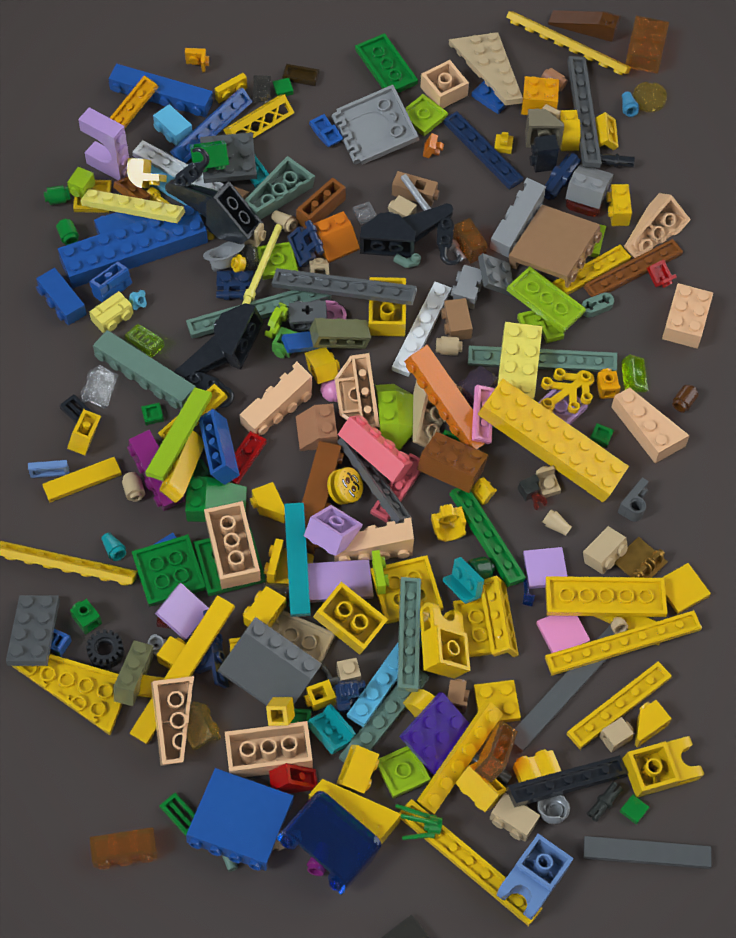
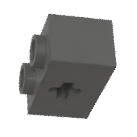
(298, 314)

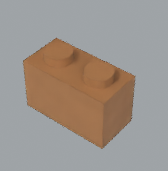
(457, 319)

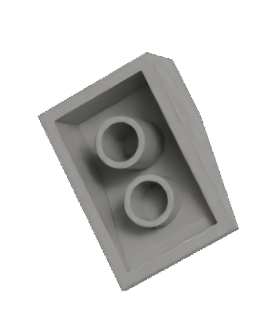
(588, 186)

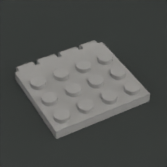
(375, 125)

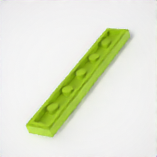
(178, 434)

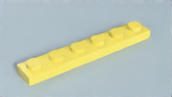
(133, 206)

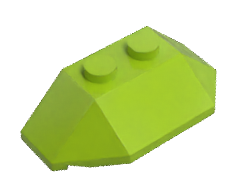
(395, 413)

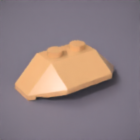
(356, 390)

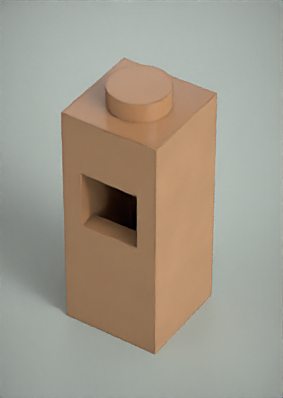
(426, 188)

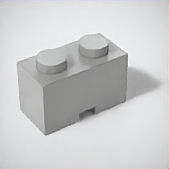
(468, 285)

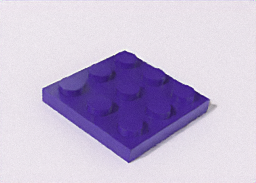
(435, 732)

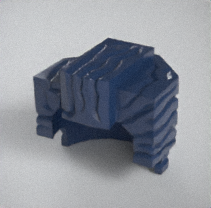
(347, 693)

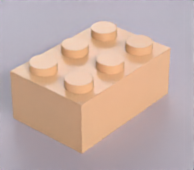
(687, 315)

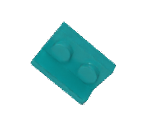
(464, 581)

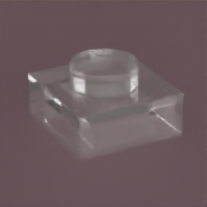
(364, 212)

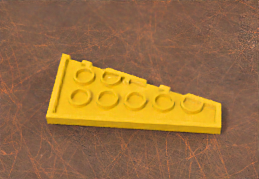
(79, 687)

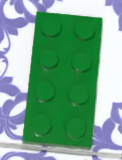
(386, 63)

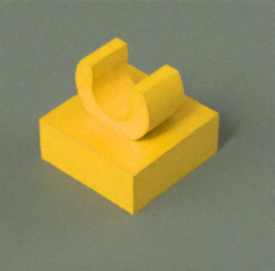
(503, 143)
(483, 491)

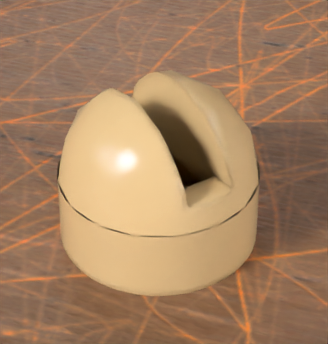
(618, 625)

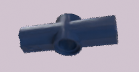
(561, 176)

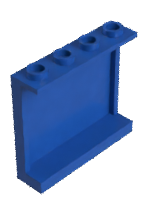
(239, 819)

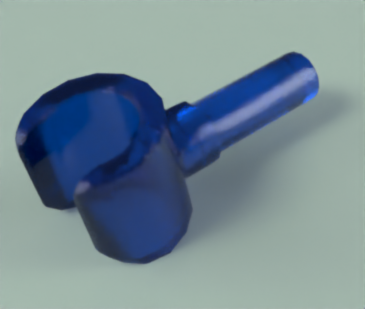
(528, 599)

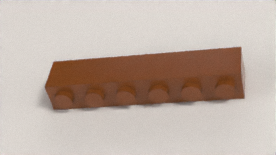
(316, 495)

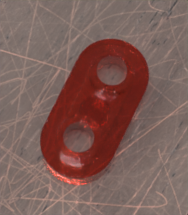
(581, 208)

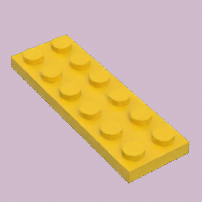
(605, 596)

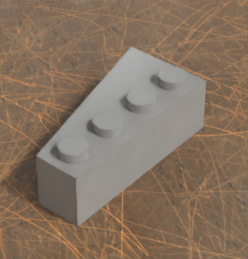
(518, 217)

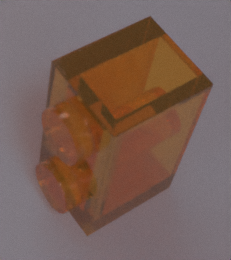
(470, 240)

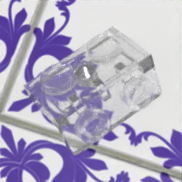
(99, 386)

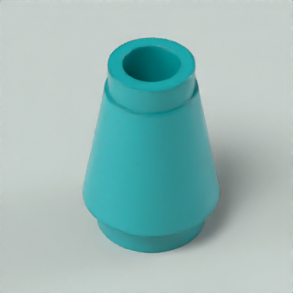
(113, 547)

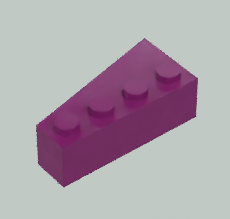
(142, 450)

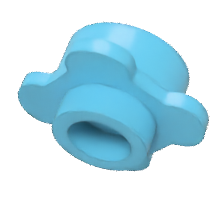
(133, 299)

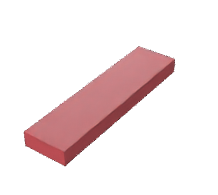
(399, 488)

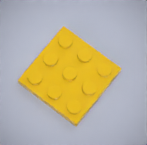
(411, 568)

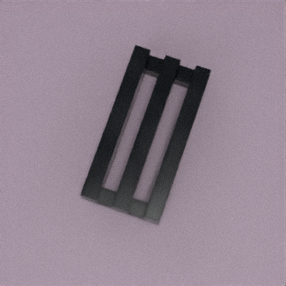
(67, 411)

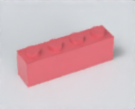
(375, 448)

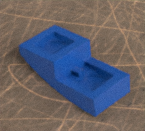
(325, 131)

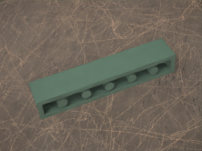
(143, 369)

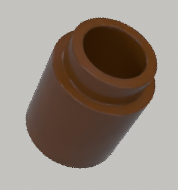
(685, 398)

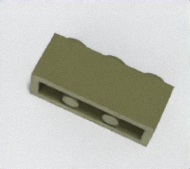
(340, 333)

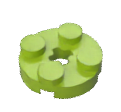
(278, 316)

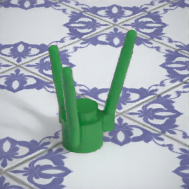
(432, 823)

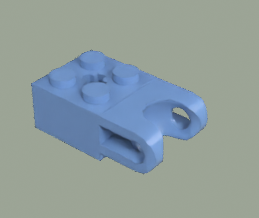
(536, 874)

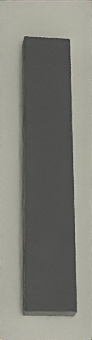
(647, 852)

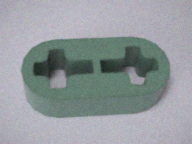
(598, 306)

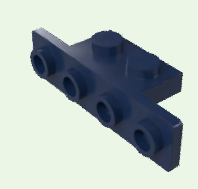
(213, 660)

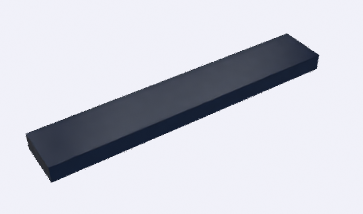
(483, 150)

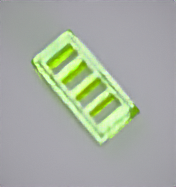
(152, 350)

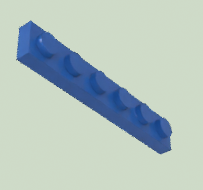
(213, 124)

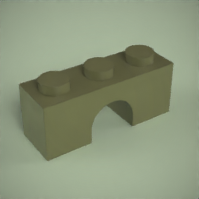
(129, 679)

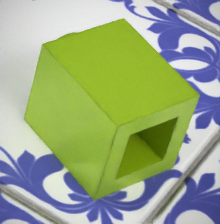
(81, 182)

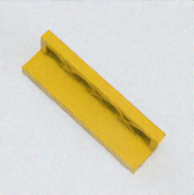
(261, 112)
(498, 617)

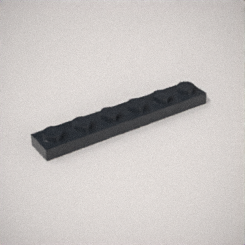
(566, 781)

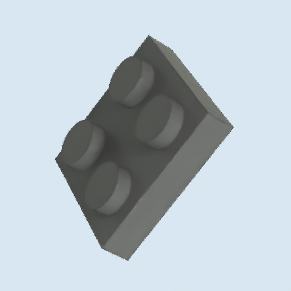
(495, 273)

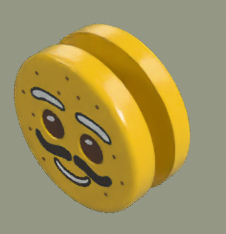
(345, 486)

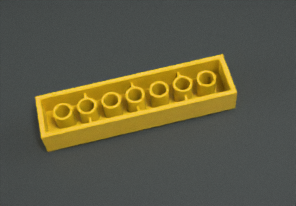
(553, 440)

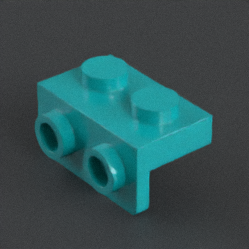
(331, 729)

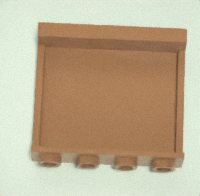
(556, 243)

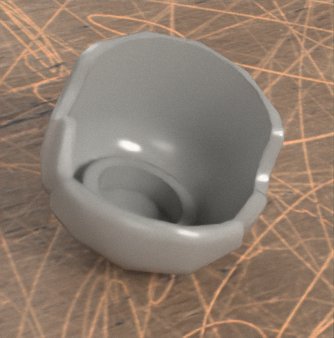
(554, 809)

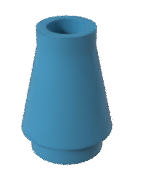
(629, 104)

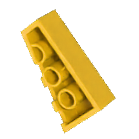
(372, 815)

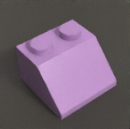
(332, 530)

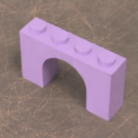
(113, 154)

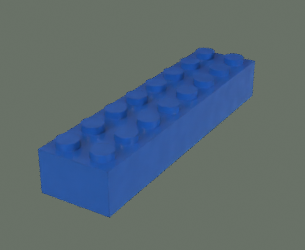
(131, 246)

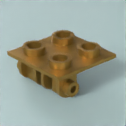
(641, 560)

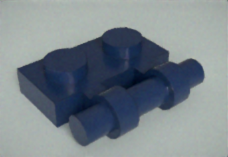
(301, 245)
(233, 281)

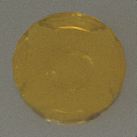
(650, 96)

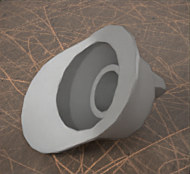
(221, 256)

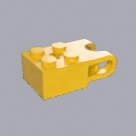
(444, 642)
(667, 767)

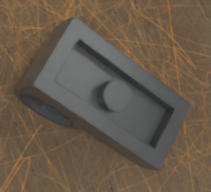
(635, 500)

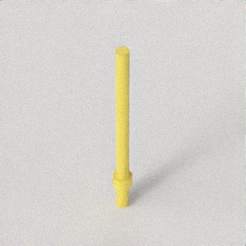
(250, 293)

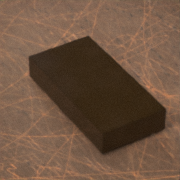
(301, 74)

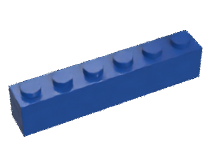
(177, 94)

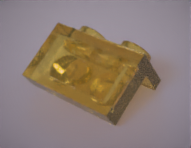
(201, 726)

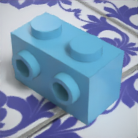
(172, 124)

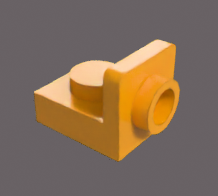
(197, 56)

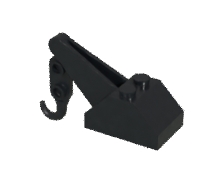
(224, 208)
(392, 234)
(232, 342)

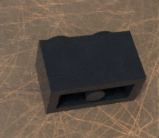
(544, 153)

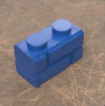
(110, 281)

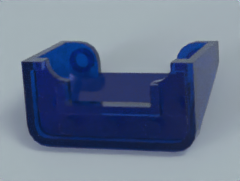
(332, 839)

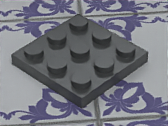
(240, 157)

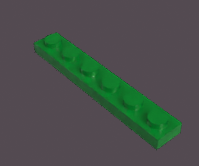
(488, 537)

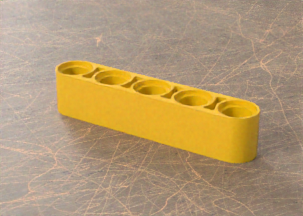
(181, 472)

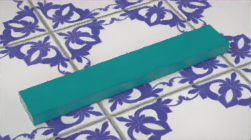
(297, 560)

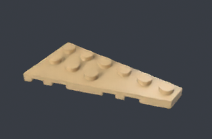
(489, 61)

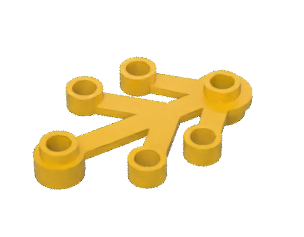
(582, 379)

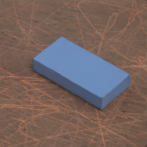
(48, 469)

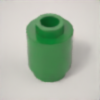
(57, 194)
(67, 231)

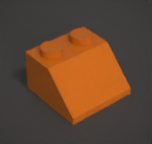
(337, 236)

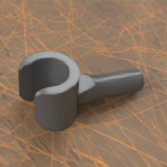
(333, 680)

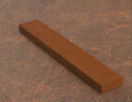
(632, 269)

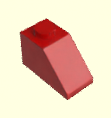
(293, 778)

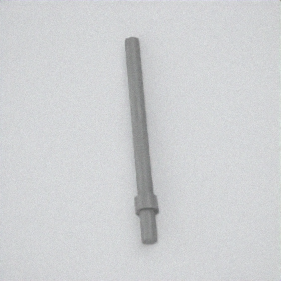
(455, 246)

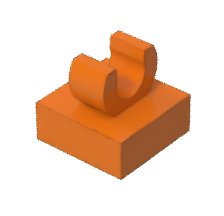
(432, 146)

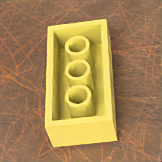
(520, 356)

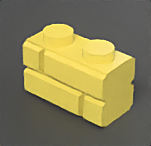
(111, 312)

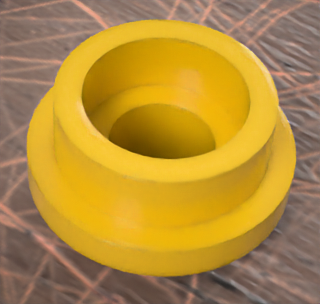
(238, 263)

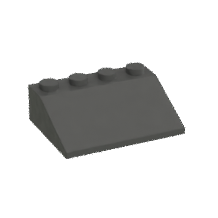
(268, 664)

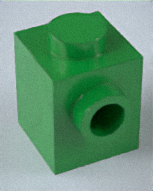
(85, 616)

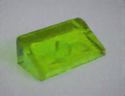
(634, 373)

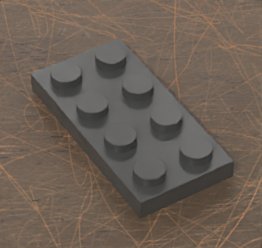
(33, 630)

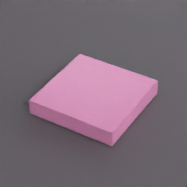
(562, 632)

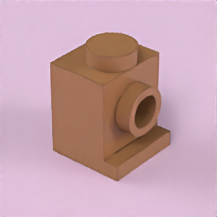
(458, 694)

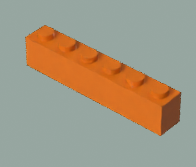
(443, 394)

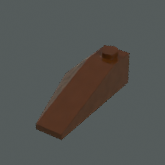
(591, 23)

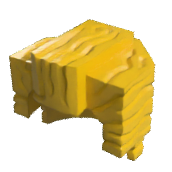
(449, 523)

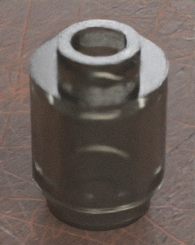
(251, 255)

